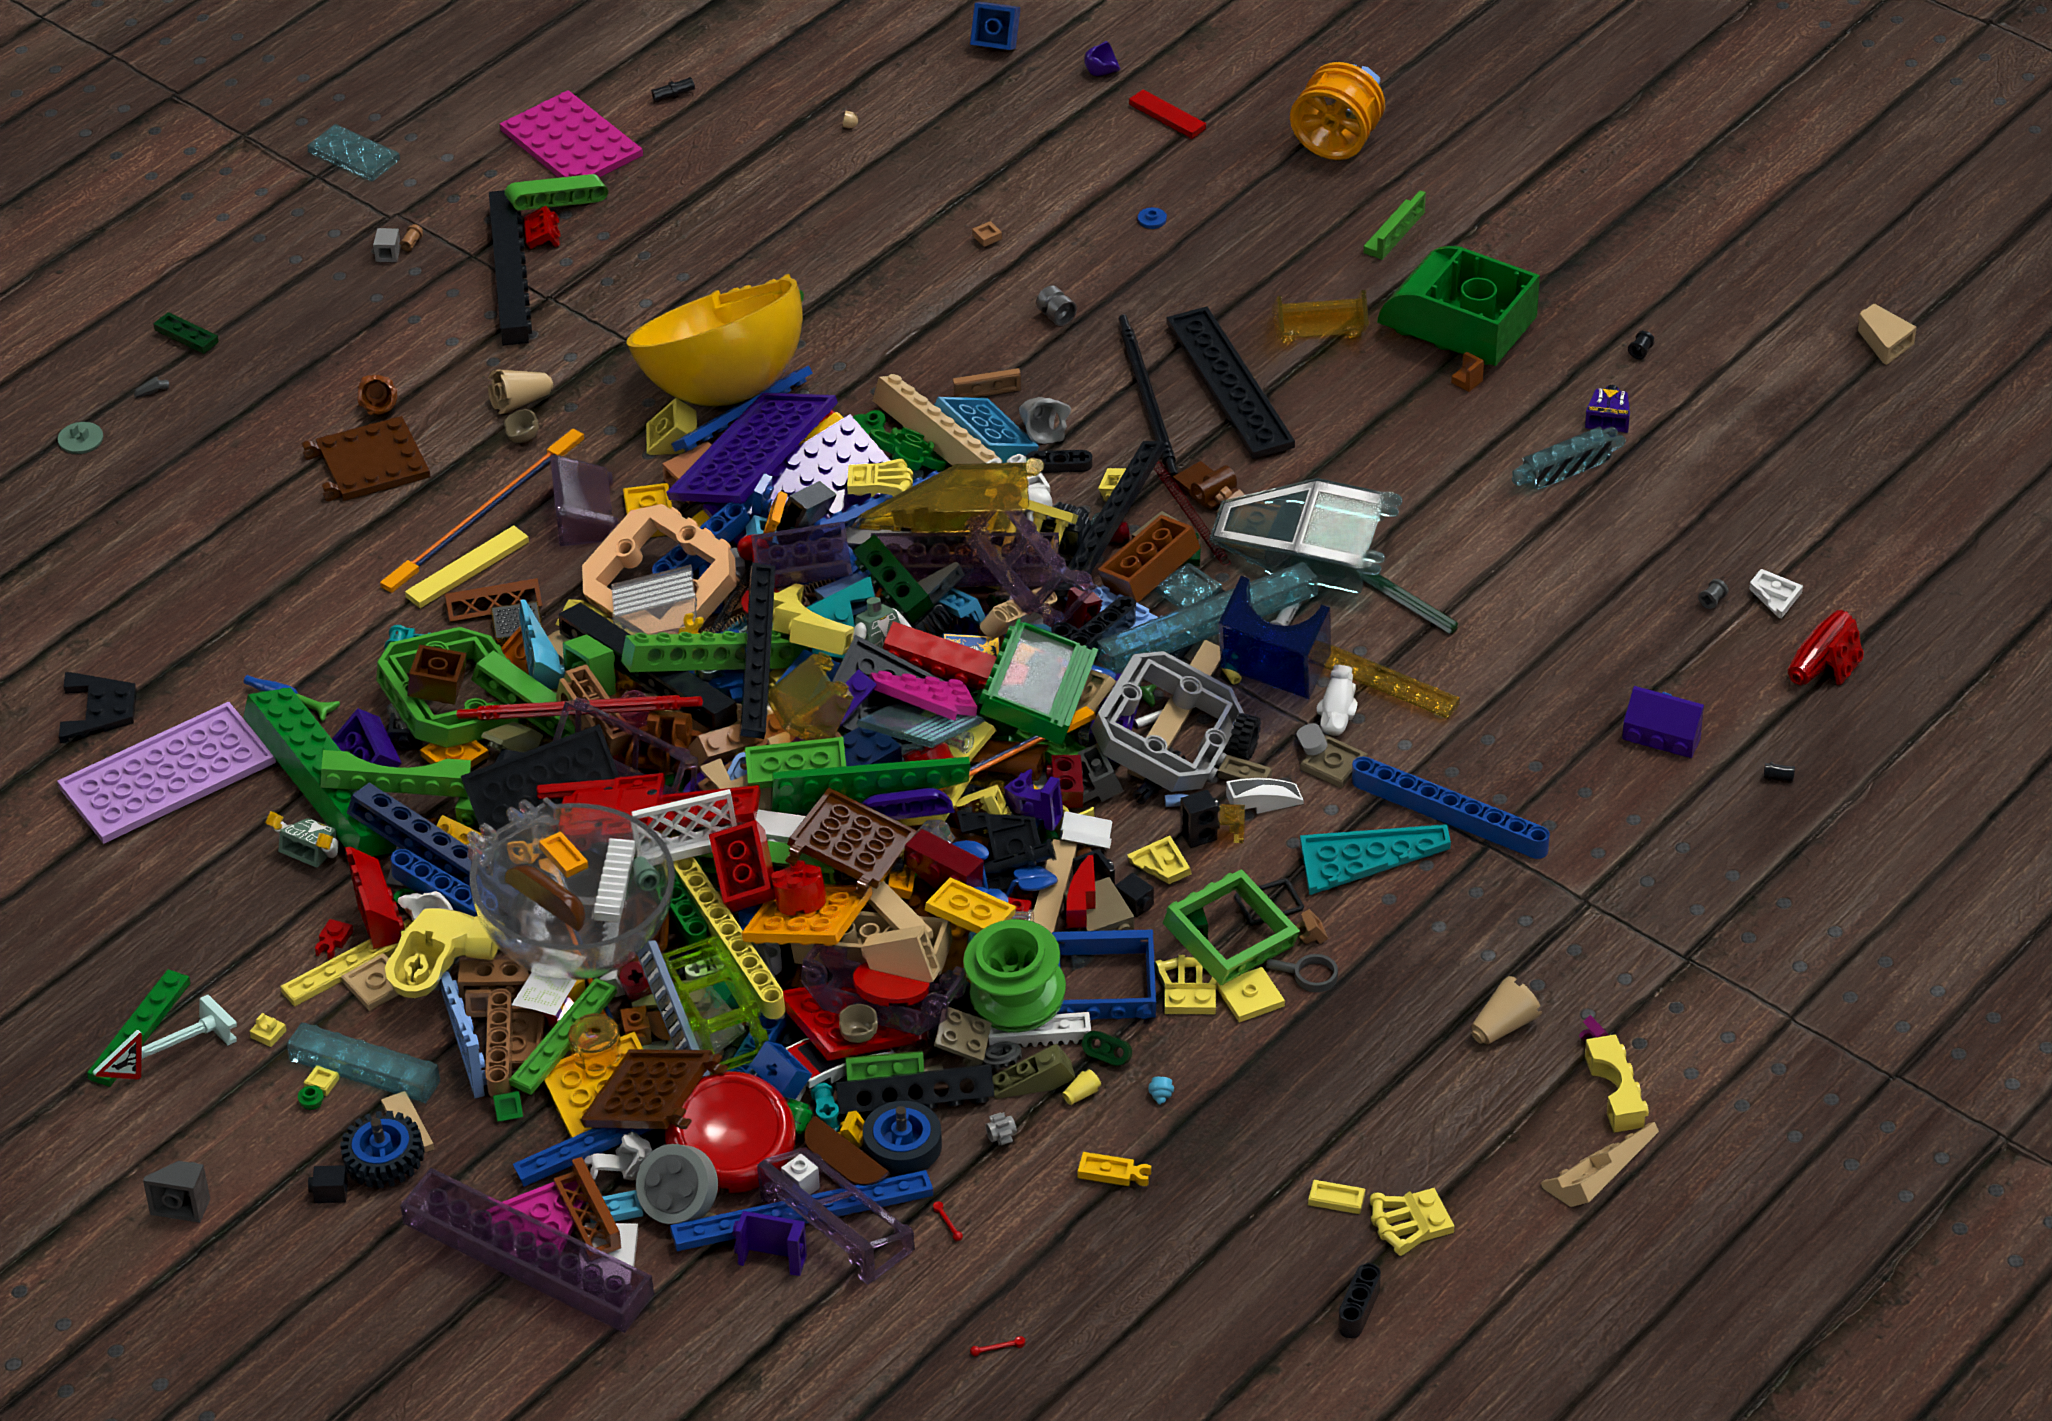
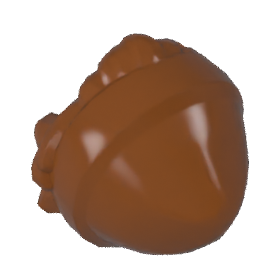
(377, 394)

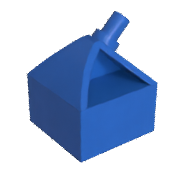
(995, 25)

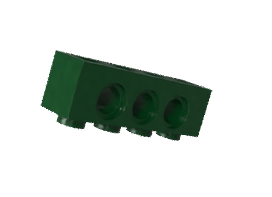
(875, 552)

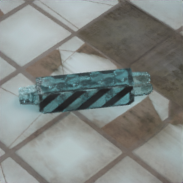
(1568, 458)

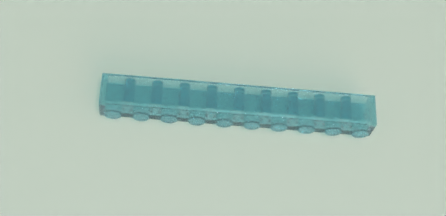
(1202, 618)

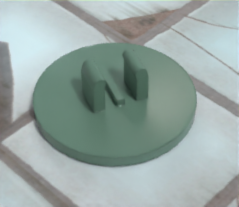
(80, 437)

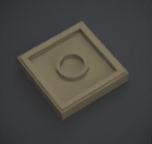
(1334, 763)

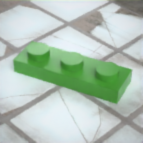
(883, 1065)

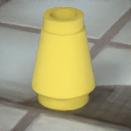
(1083, 1086)

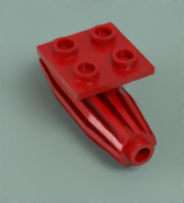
(1830, 643)

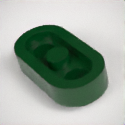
(1108, 1048)

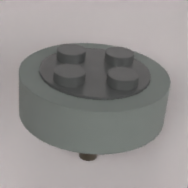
(676, 1184)

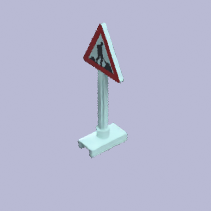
(127, 1058)

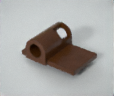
(1205, 483)

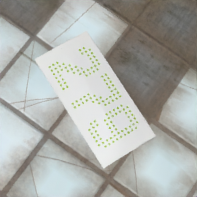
(543, 993)

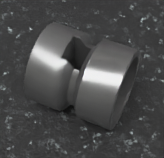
(1056, 305)

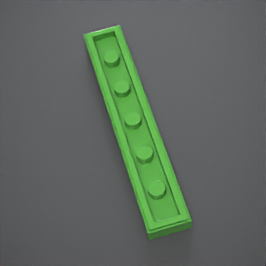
(556, 1042)

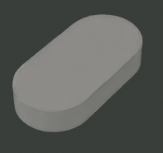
(1312, 739)

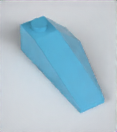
(540, 654)

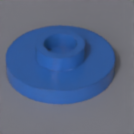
(1152, 218)

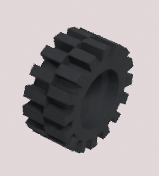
(1244, 736)

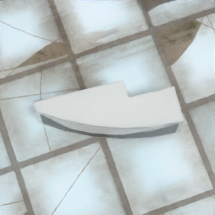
(1263, 794)

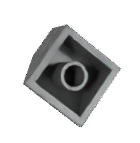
(178, 1191)

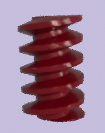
(634, 981)

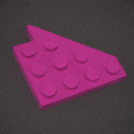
(928, 693)
(547, 1206)

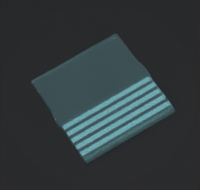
(917, 724)

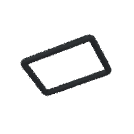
(1253, 922)

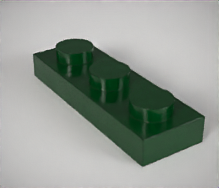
(186, 332)

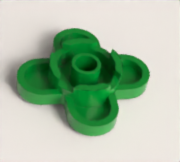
(910, 447)

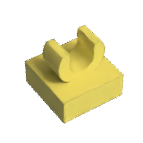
(267, 1030)

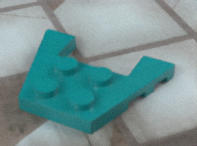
(838, 607)

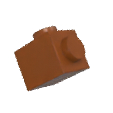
(640, 1026)

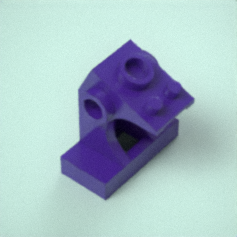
(1036, 803)

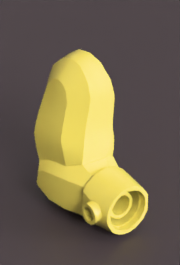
(430, 949)

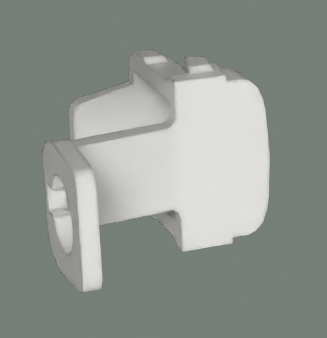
(627, 1158)

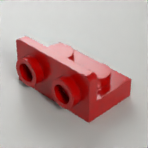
(541, 227)

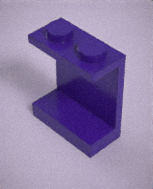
(771, 1236)

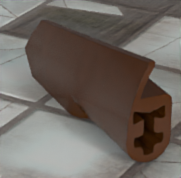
(1030, 758)

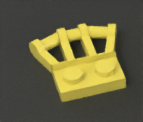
(883, 478)
(1182, 996)
(1426, 1214)

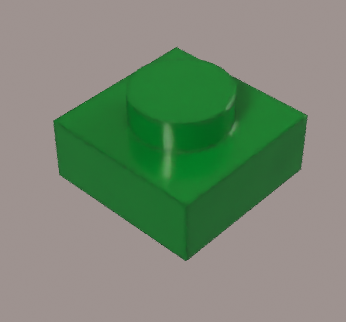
(508, 1106)

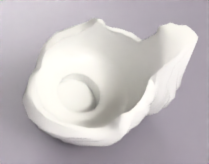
(416, 903)

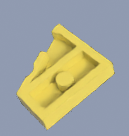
(1161, 860)

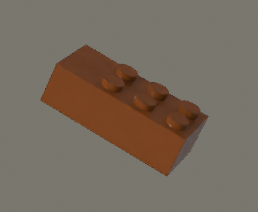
(1149, 558)

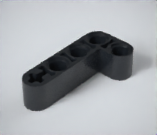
(1112, 620)

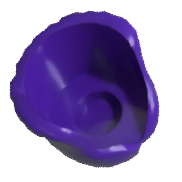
(1101, 60)

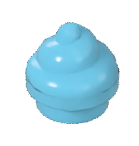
(1161, 1089)

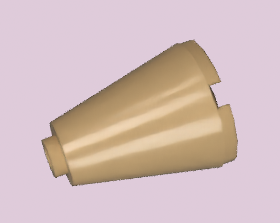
(517, 388)
(1505, 1012)

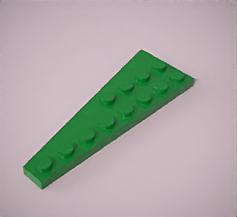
(800, 790)

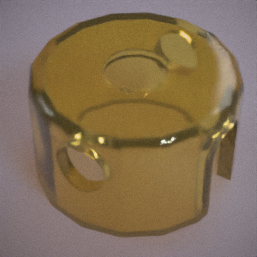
(597, 1052)

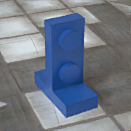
(760, 501)

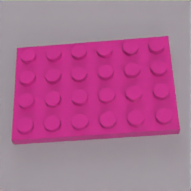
(570, 137)

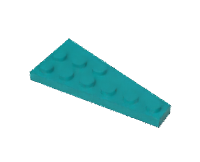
(1352, 855)

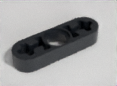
(1081, 460)

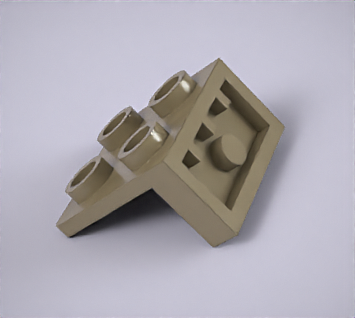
(964, 1036)

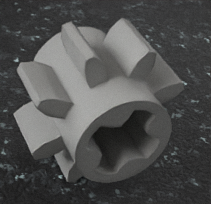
(1001, 1128)

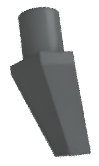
(151, 387)

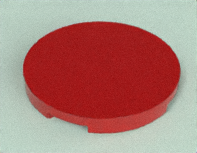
(887, 988)

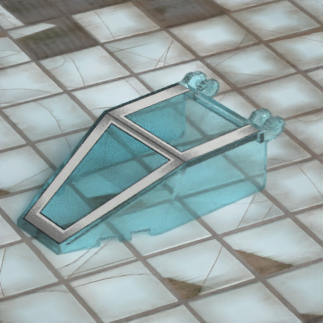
(1310, 523)

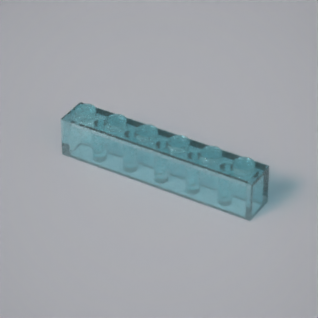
(364, 1062)

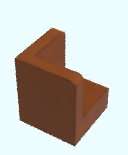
(1470, 374)

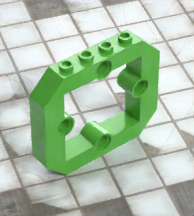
(424, 725)

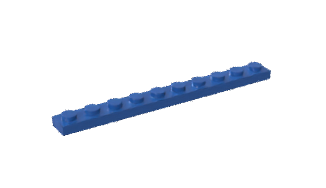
(885, 1193)

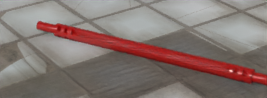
(549, 709)

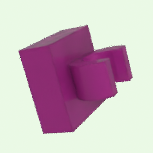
(1595, 1029)

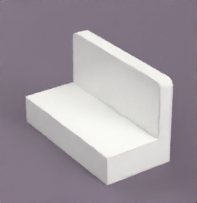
(1086, 830)

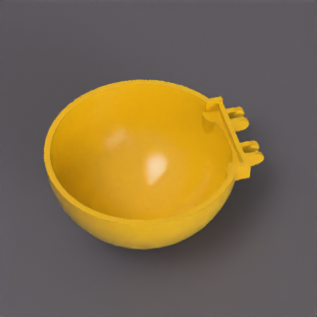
(722, 343)

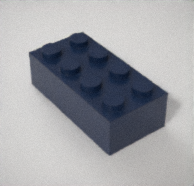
(870, 747)

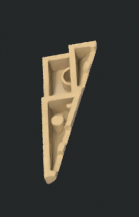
(1594, 1172)

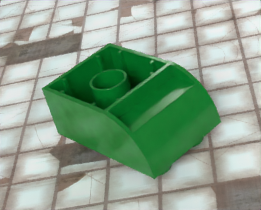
(1464, 303)

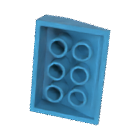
(987, 424)

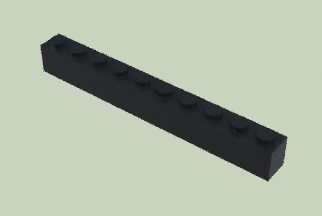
(510, 270)
(717, 708)

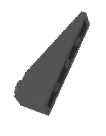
(938, 583)

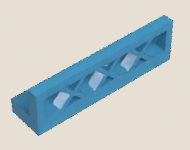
(962, 606)

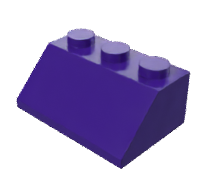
(1663, 722)
(367, 739)

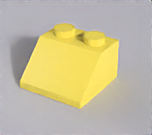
(668, 426)

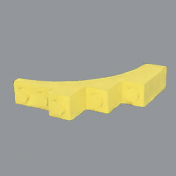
(806, 626)

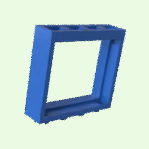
(1111, 943)

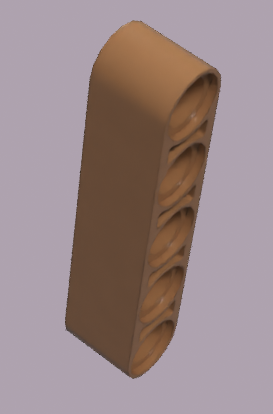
(499, 1042)

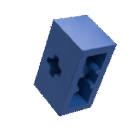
(780, 1069)

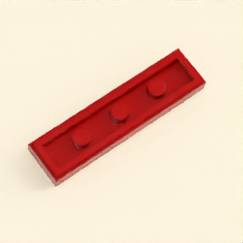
(1167, 113)

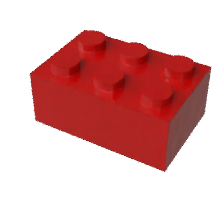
(743, 865)

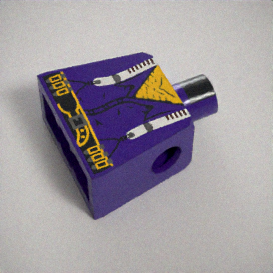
(1608, 409)

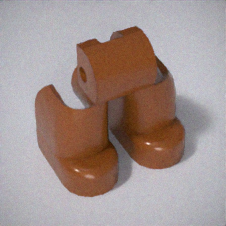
(670, 727)

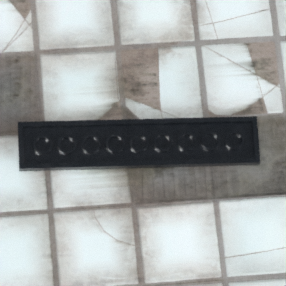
(1230, 382)

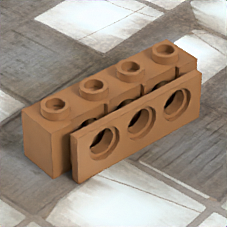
(583, 684)

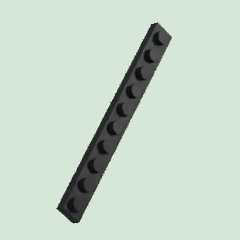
(1114, 510)
(757, 651)

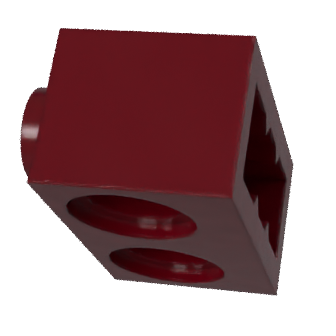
(1069, 771)

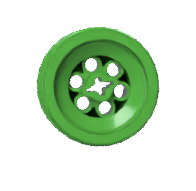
(1015, 975)

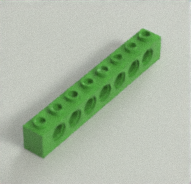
(699, 651)

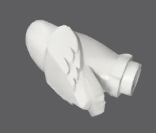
(1338, 702)

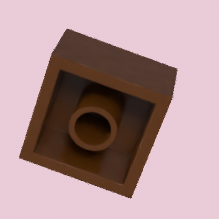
(437, 674)

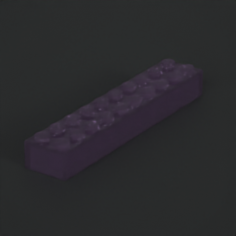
(527, 1250)

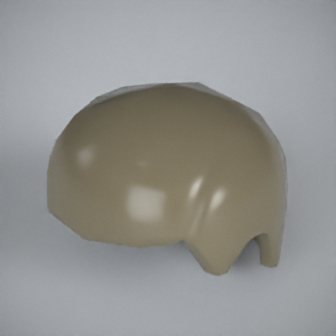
(521, 426)
(858, 1023)

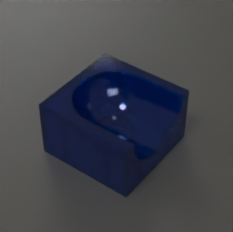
(1272, 653)

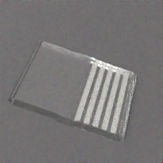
(655, 602)

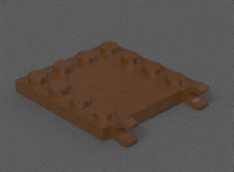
(369, 459)
(850, 839)
(650, 1089)

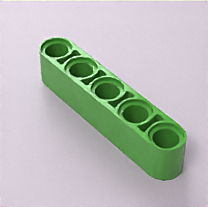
(556, 192)

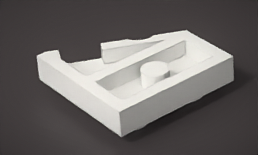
(1775, 591)

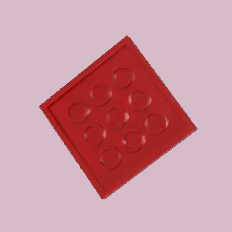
(824, 1030)

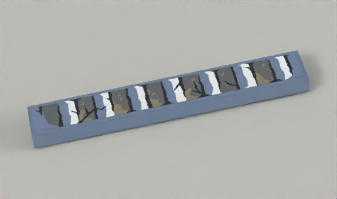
(667, 998)

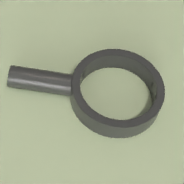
(1304, 961)

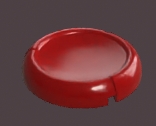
(737, 1126)

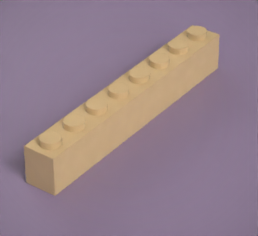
(918, 414)

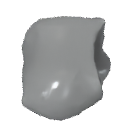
(1039, 417)

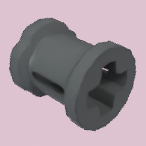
(1716, 590)

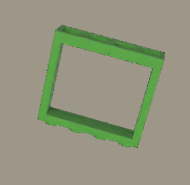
(1205, 953)

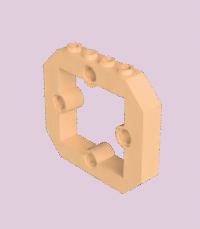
(623, 550)

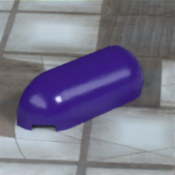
(911, 803)

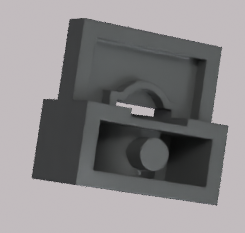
(1103, 778)

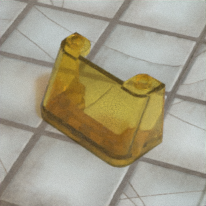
(808, 701)

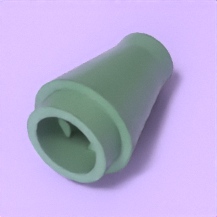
(646, 875)

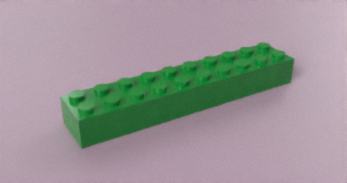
(298, 746)

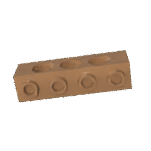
(491, 976)

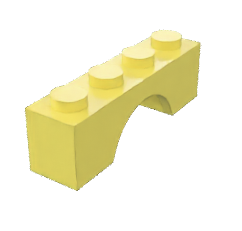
(1608, 1060)

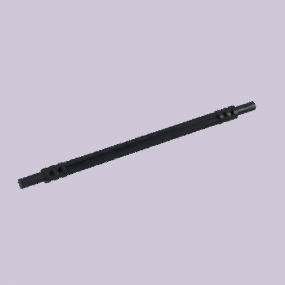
(1147, 394)

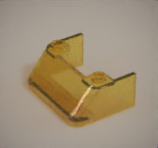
(1320, 318)

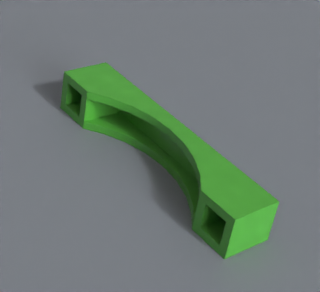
(349, 772)

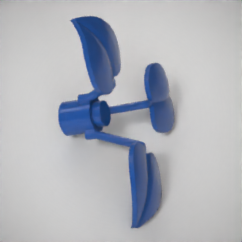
(1026, 877)

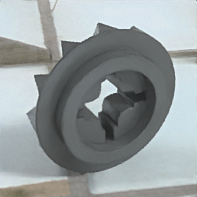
(1002, 1054)

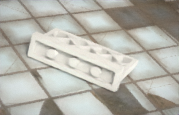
(690, 843)

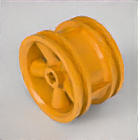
(1325, 127)

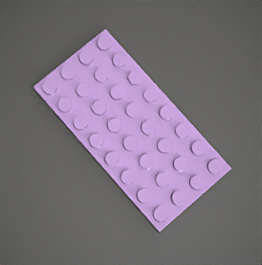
(166, 772)

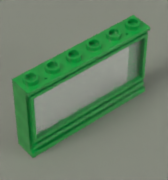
(1037, 681)

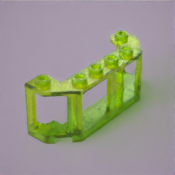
(714, 952)

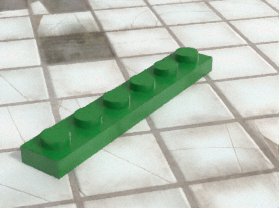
(146, 1016)

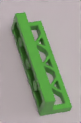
(1396, 227)

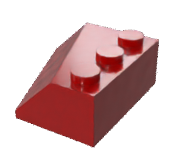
(374, 899)

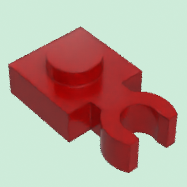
(333, 935)

